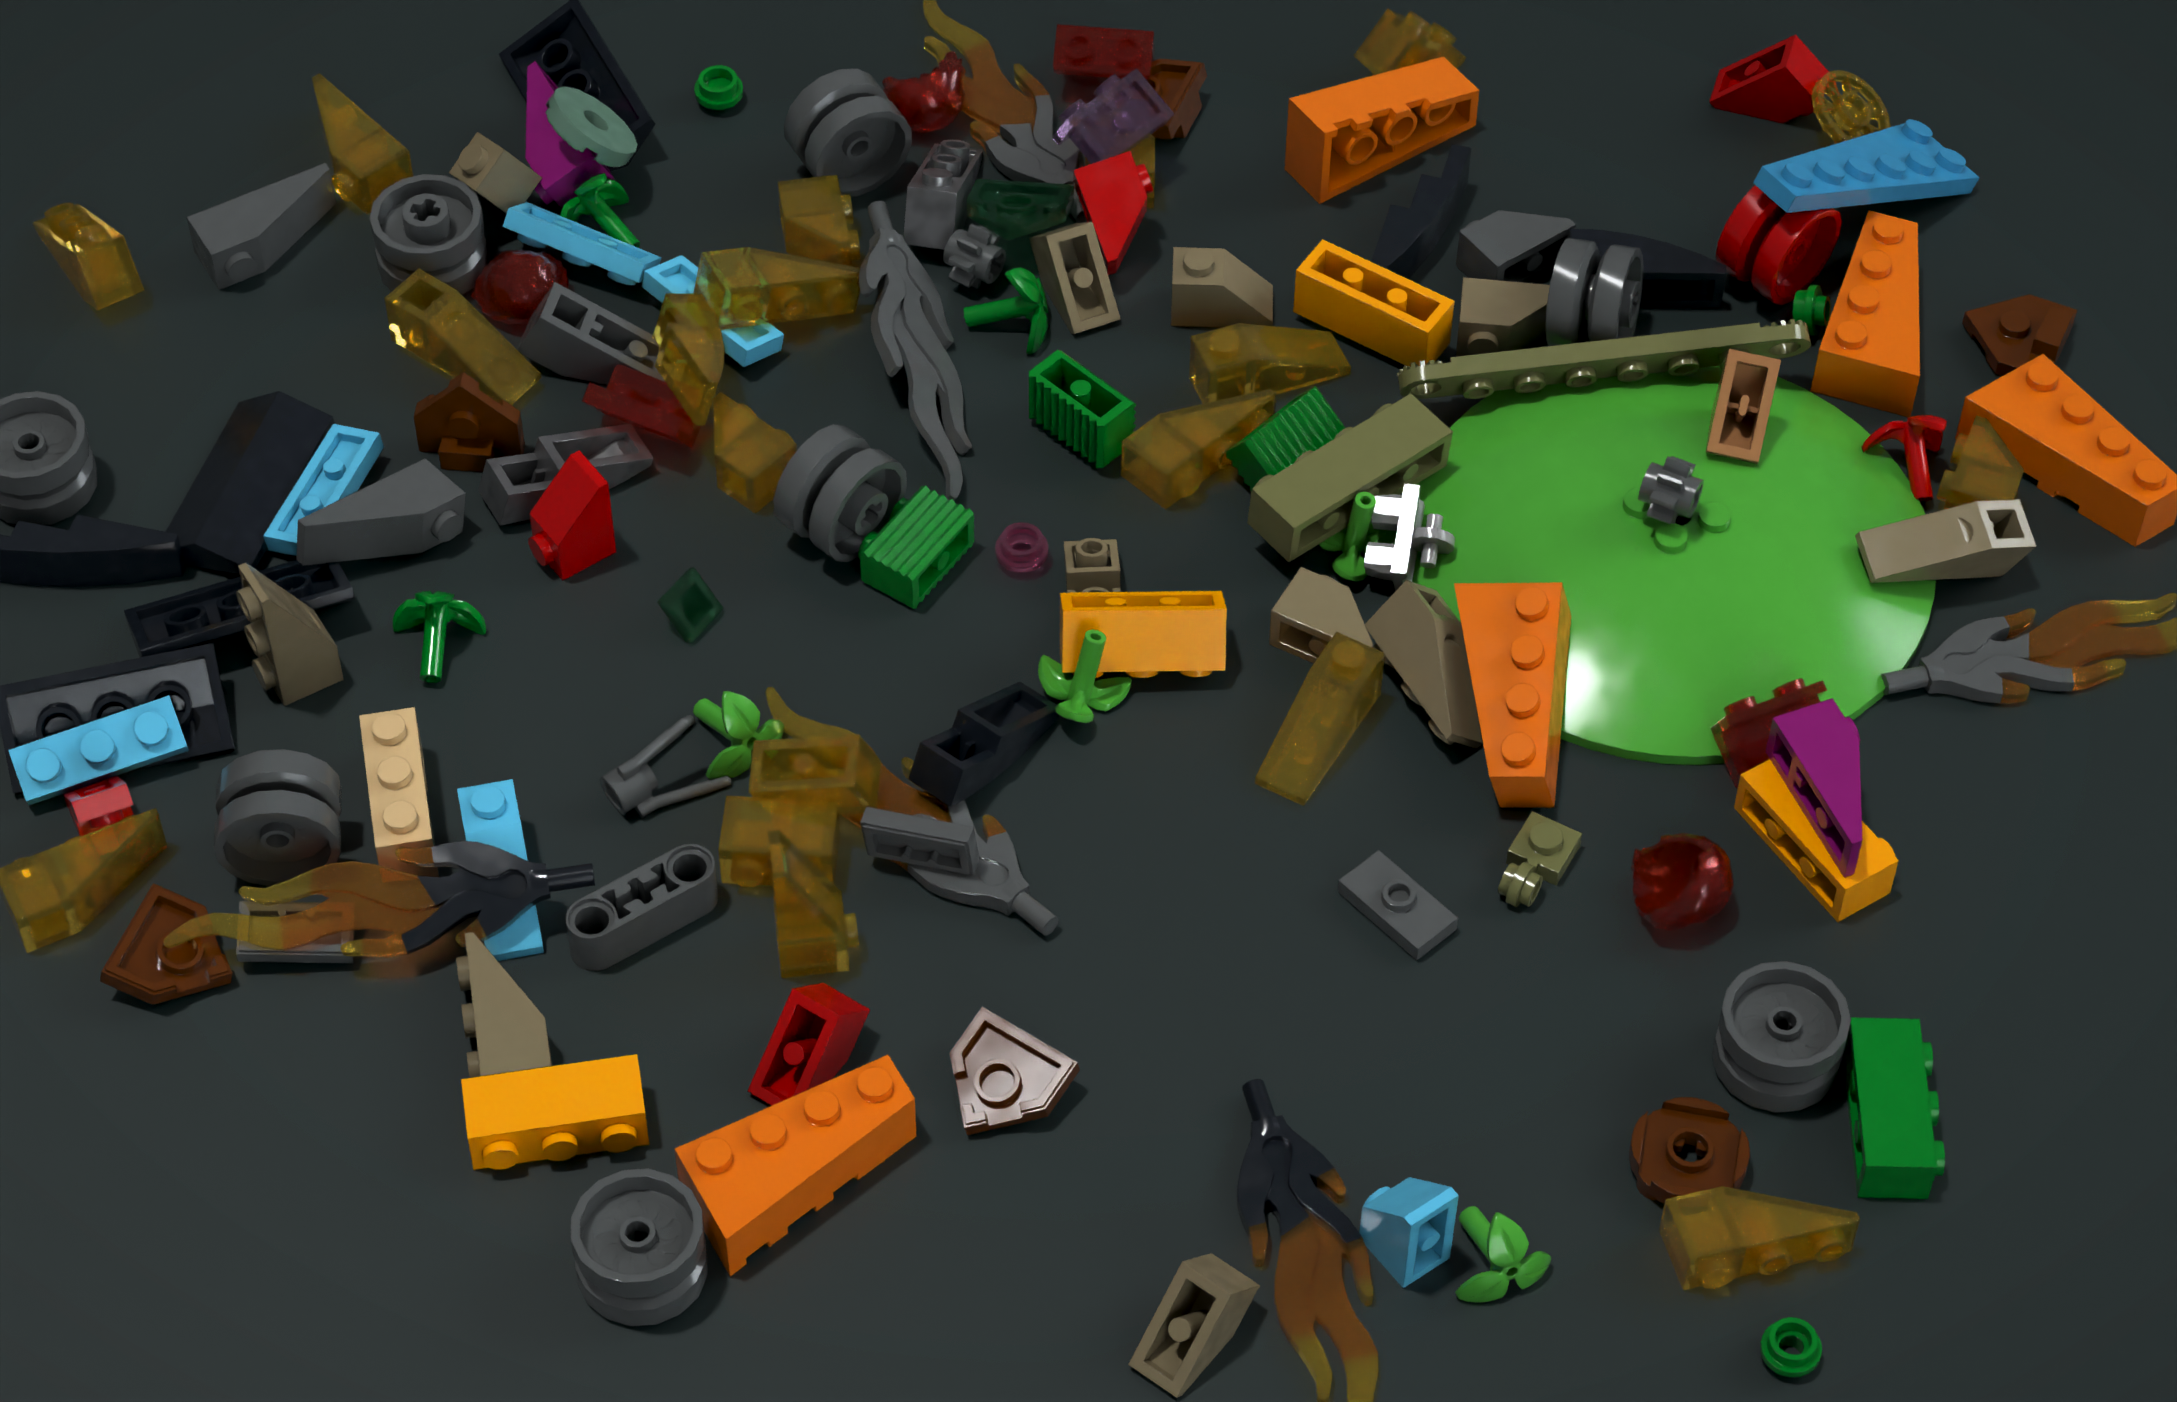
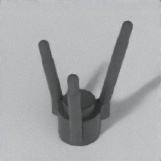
(633, 781)

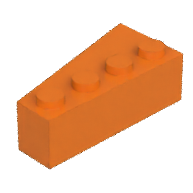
(1374, 124)
(1874, 328)
(2077, 450)
(1518, 676)
(794, 1156)

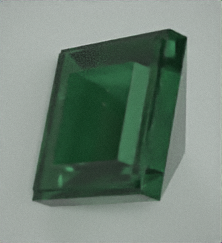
(690, 605)

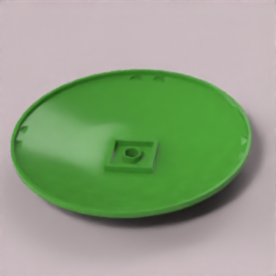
(1691, 613)

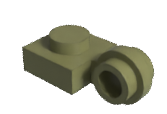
(1537, 854)

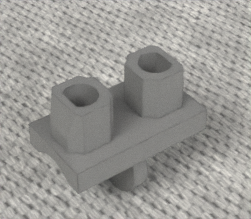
(1405, 515)

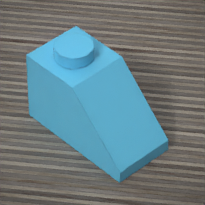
(1410, 1227)

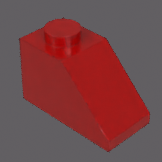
(1770, 83)
(1115, 201)
(573, 519)
(808, 1042)

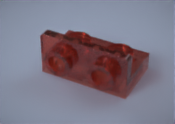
(1102, 51)
(644, 404)
(1747, 725)

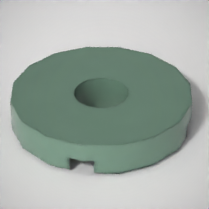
(591, 125)

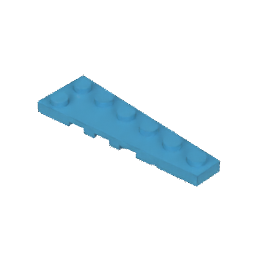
(1867, 170)

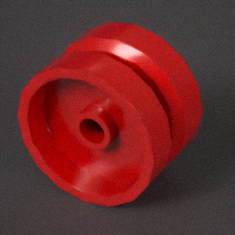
(1776, 247)

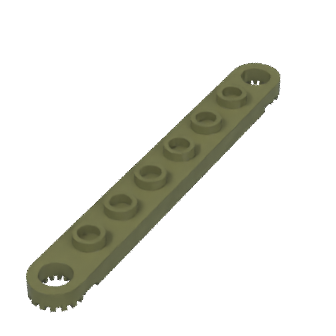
(1585, 362)

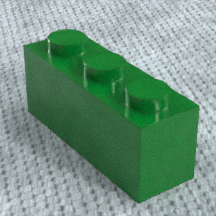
(1891, 1108)

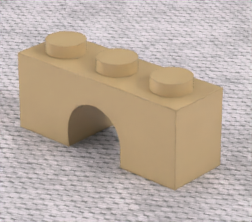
(397, 787)

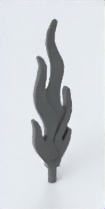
(914, 333)

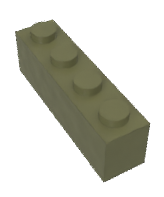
(1318, 491)

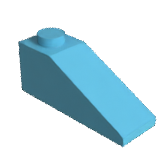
(493, 818)

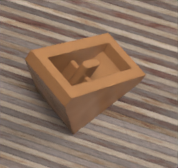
(1742, 406)

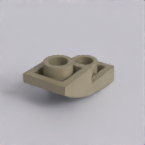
(1092, 565)

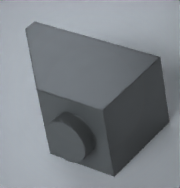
(1511, 246)

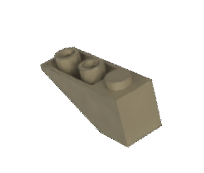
(1949, 543)
(288, 638)
(1430, 655)
(501, 1017)

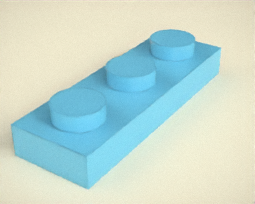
(579, 243)
(742, 344)
(330, 475)
(98, 750)

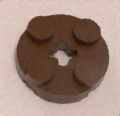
(1682, 1123)

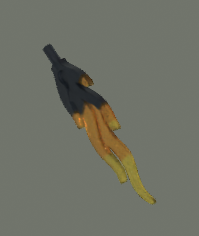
(414, 907)
(1314, 1236)

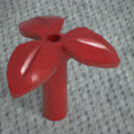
(1917, 435)

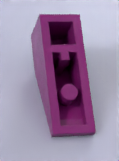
(547, 153)
(1821, 766)

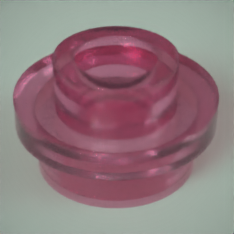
(1021, 548)

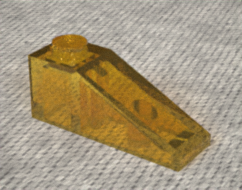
(359, 149)
(1260, 358)
(1322, 717)
(808, 914)

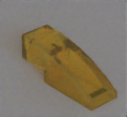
(690, 352)

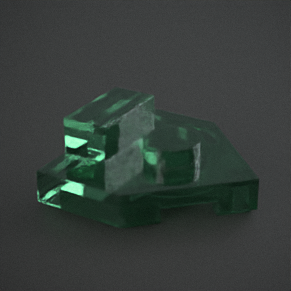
(1019, 206)

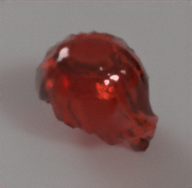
(933, 98)
(516, 284)
(1681, 880)

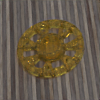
(1848, 109)

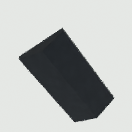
(578, 58)
(247, 481)
(215, 613)
(73, 698)

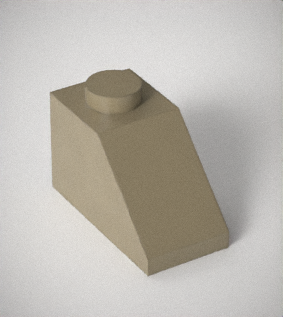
(494, 173)
(1075, 276)
(1217, 290)
(1500, 316)
(1312, 613)
(1193, 1322)

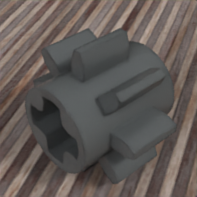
(974, 256)
(1671, 490)

